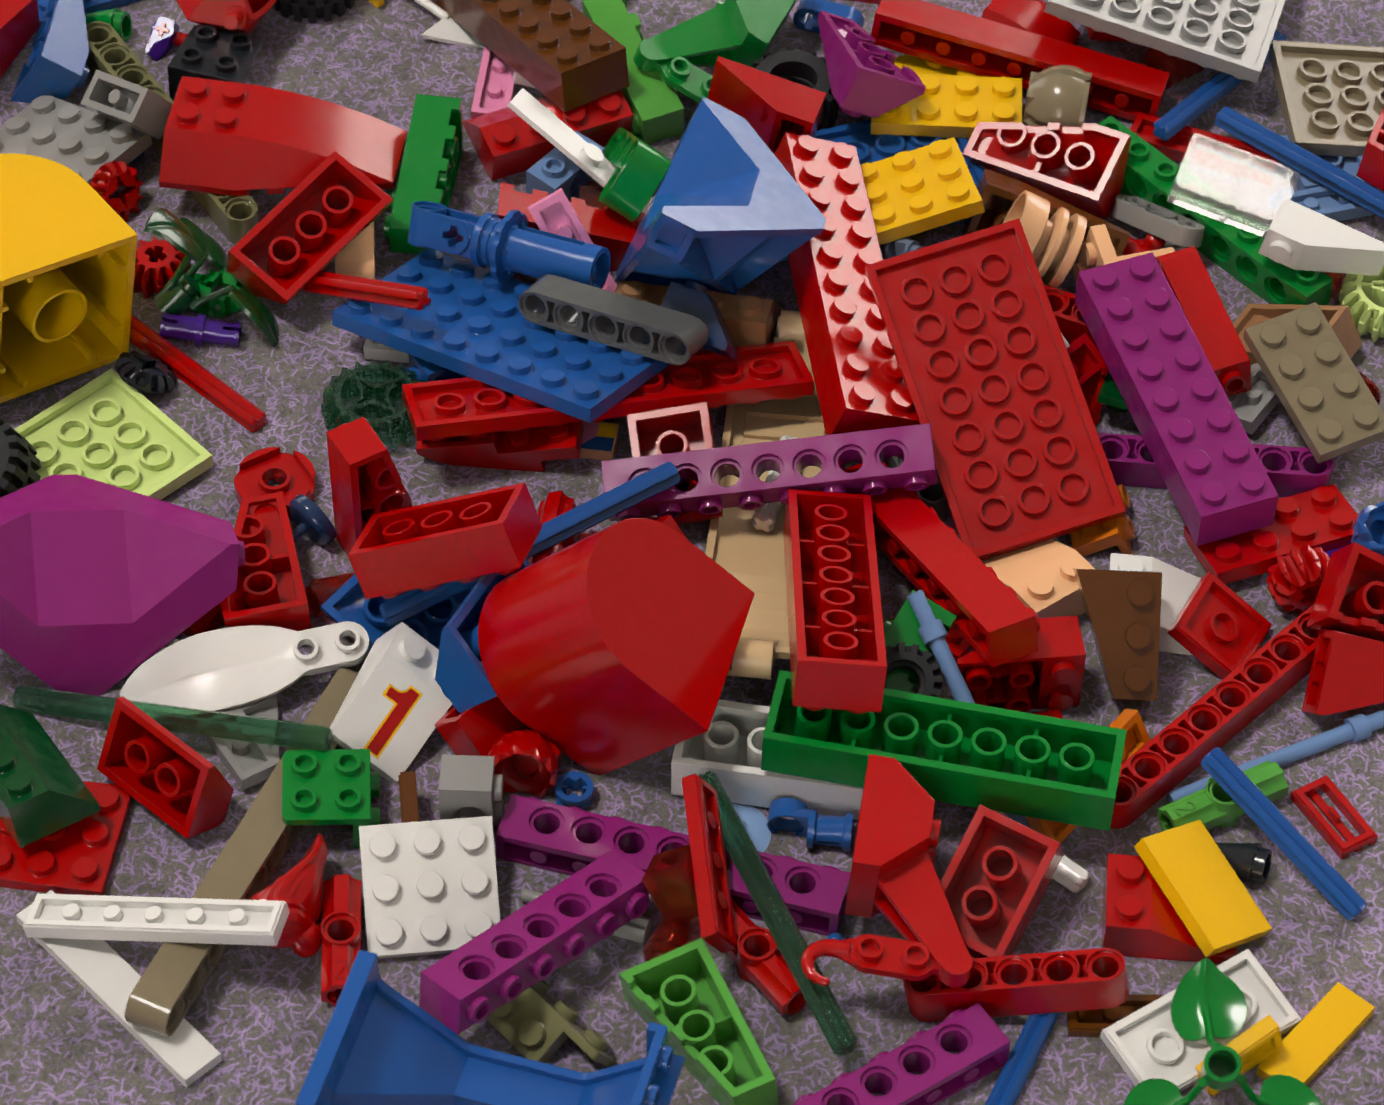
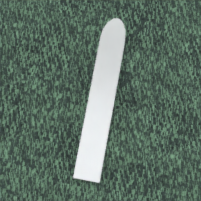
(583, 154)

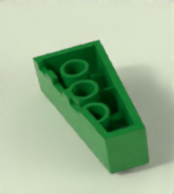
(428, 164)

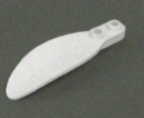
(241, 664)

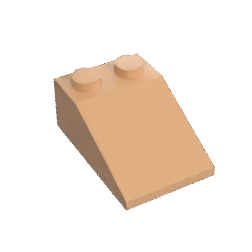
(1043, 577)

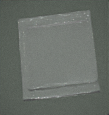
(1231, 184)

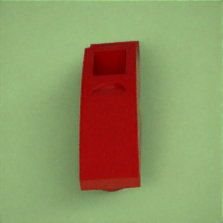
(508, 450)

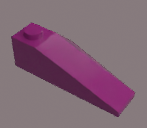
(862, 73)

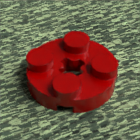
(272, 464)

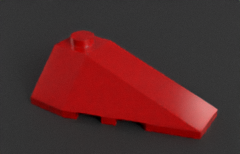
(271, 580)

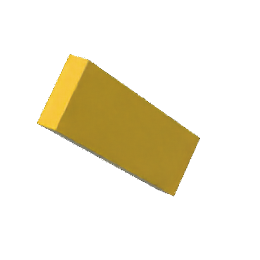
(1318, 1036)

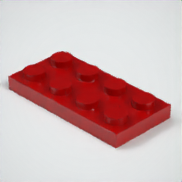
(1311, 517)

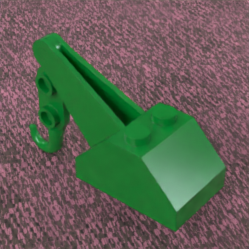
(729, 30)

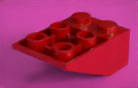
(766, 101)
(1037, 680)

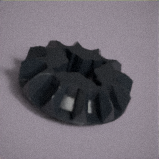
(145, 373)

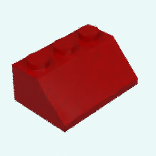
(163, 772)

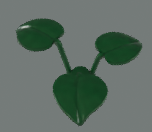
(183, 289)

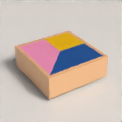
(599, 440)

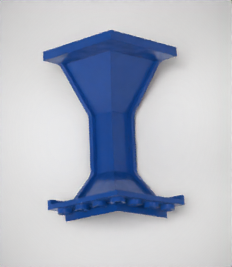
(397, 1054)

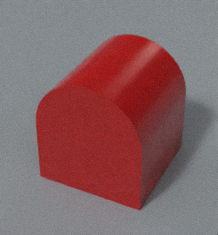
(614, 642)

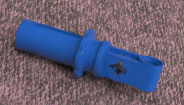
(507, 244)

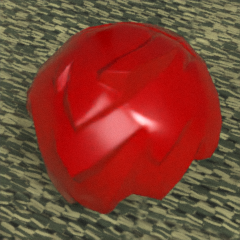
(526, 762)

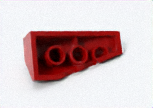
(1067, 162)

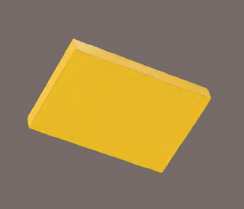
(1202, 888)

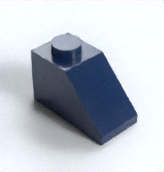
(695, 301)

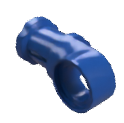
(808, 823)

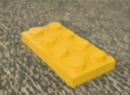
(953, 106)

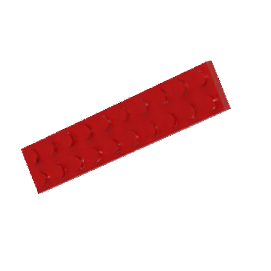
(476, 408)

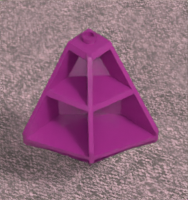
(104, 578)

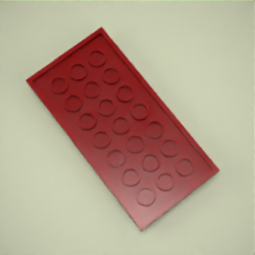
(997, 390)

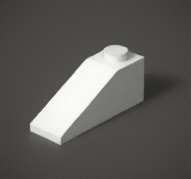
(1318, 243)

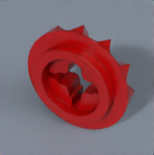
(116, 174)

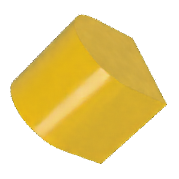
(61, 276)

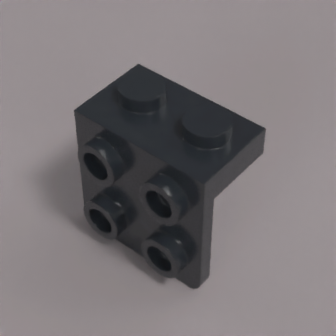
(213, 55)

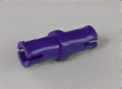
(200, 329)

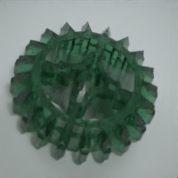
(375, 396)

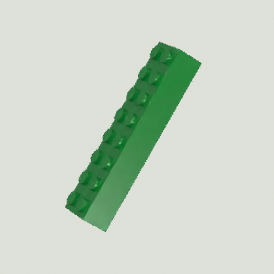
(955, 753)

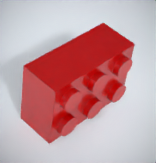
(998, 881)

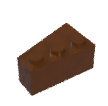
(1125, 628)

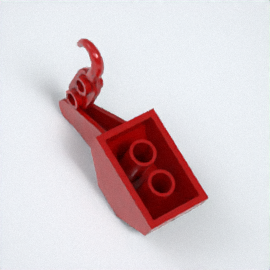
(897, 877)

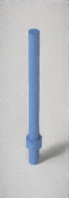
(933, 634)
(1353, 728)

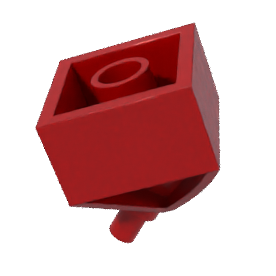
(230, 15)

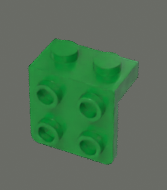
(329, 789)

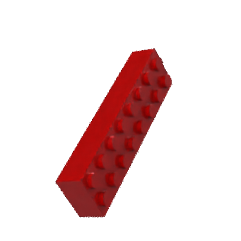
(833, 602)

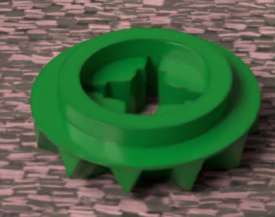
(224, 305)

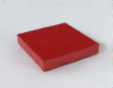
(1219, 626)

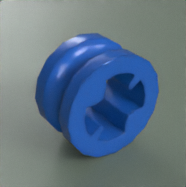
(575, 781)

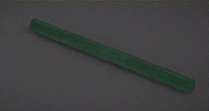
(178, 719)
(780, 923)

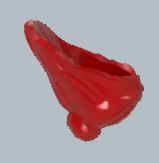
(303, 894)

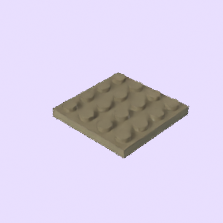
(1329, 94)

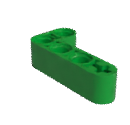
(636, 176)

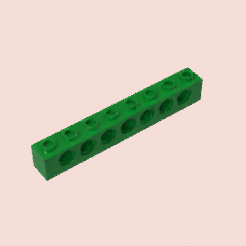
(1152, 176)

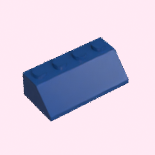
(459, 659)

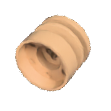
(1053, 241)

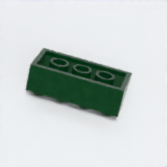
(36, 781)

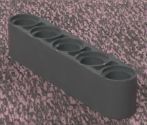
(613, 319)

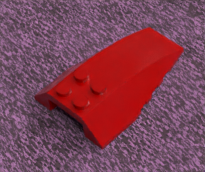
(262, 137)

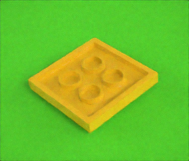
(920, 190)

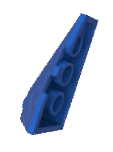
(57, 54)

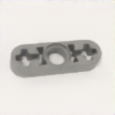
(1158, 221)

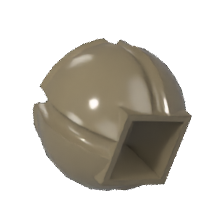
(1057, 96)

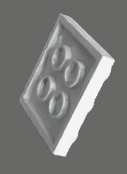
(428, 885)

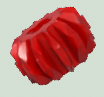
(155, 265)
(1297, 578)

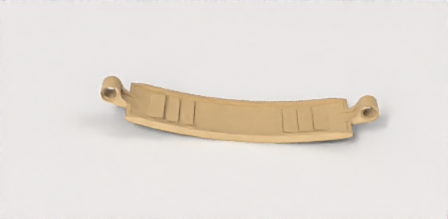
(754, 554)

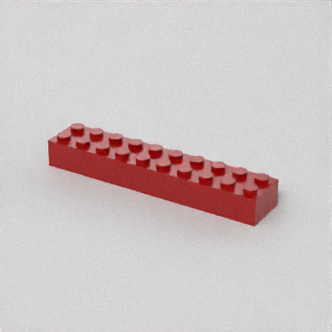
(841, 322)

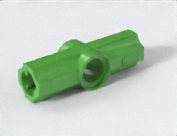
(1216, 806)

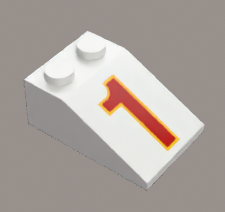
(392, 702)

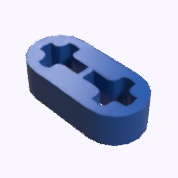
(806, 7)

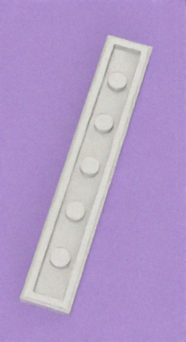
(156, 919)
(111, 983)

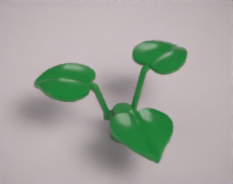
(1209, 1007)

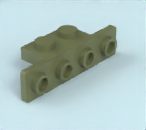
(540, 1026)

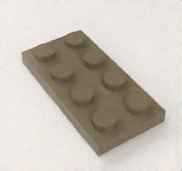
(1316, 382)

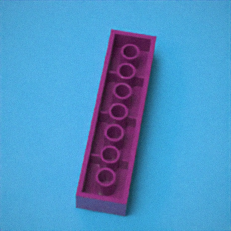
(1175, 399)

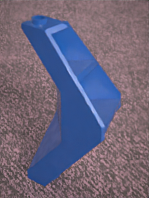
(720, 209)

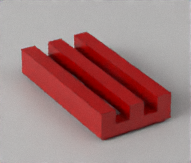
(1341, 848)

